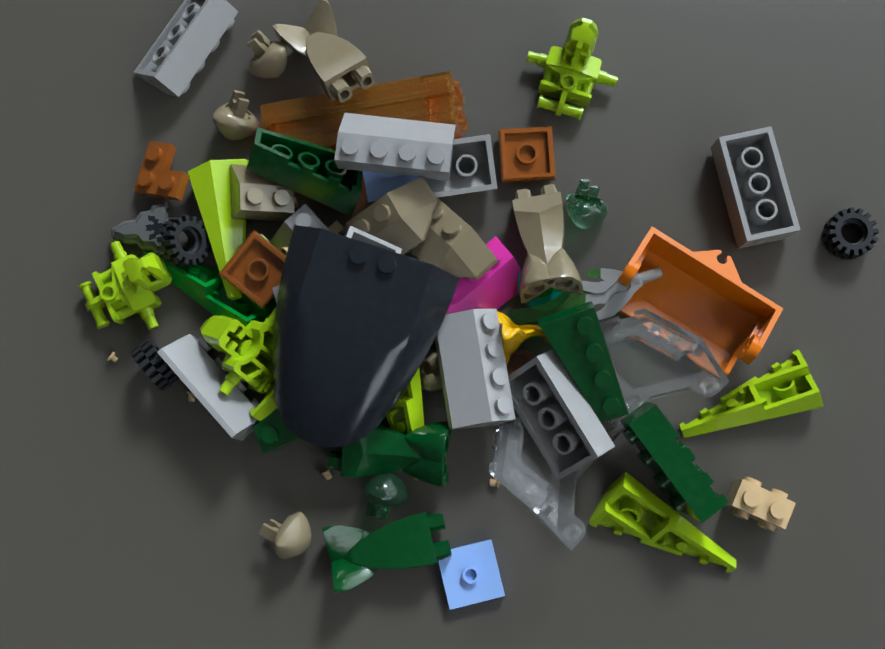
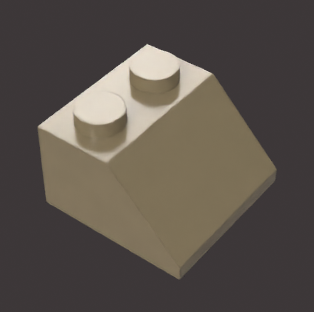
(258, 197)

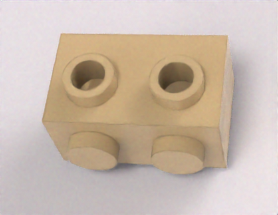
(753, 501)

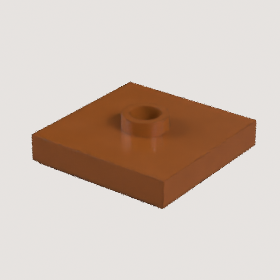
(526, 154)
(255, 269)

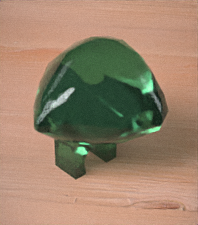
(585, 207)
(383, 492)

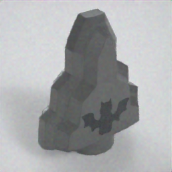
(143, 229)

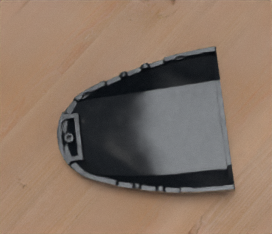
(350, 333)

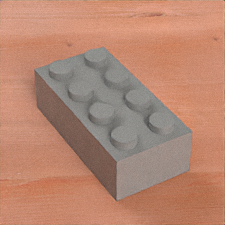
(754, 187)

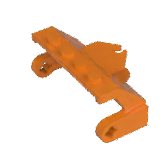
(701, 298)

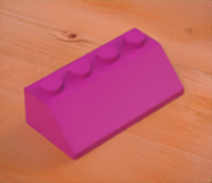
(493, 287)

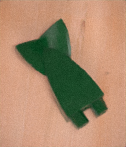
(388, 451)
(398, 545)

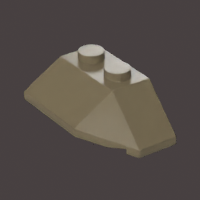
(399, 215)
(454, 246)

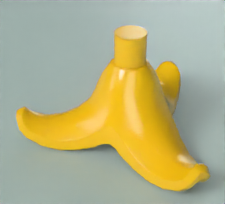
(515, 335)

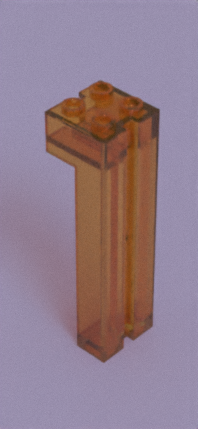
(419, 98)

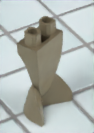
(334, 60)
(542, 235)

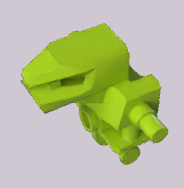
(571, 71)
(127, 288)
(246, 350)

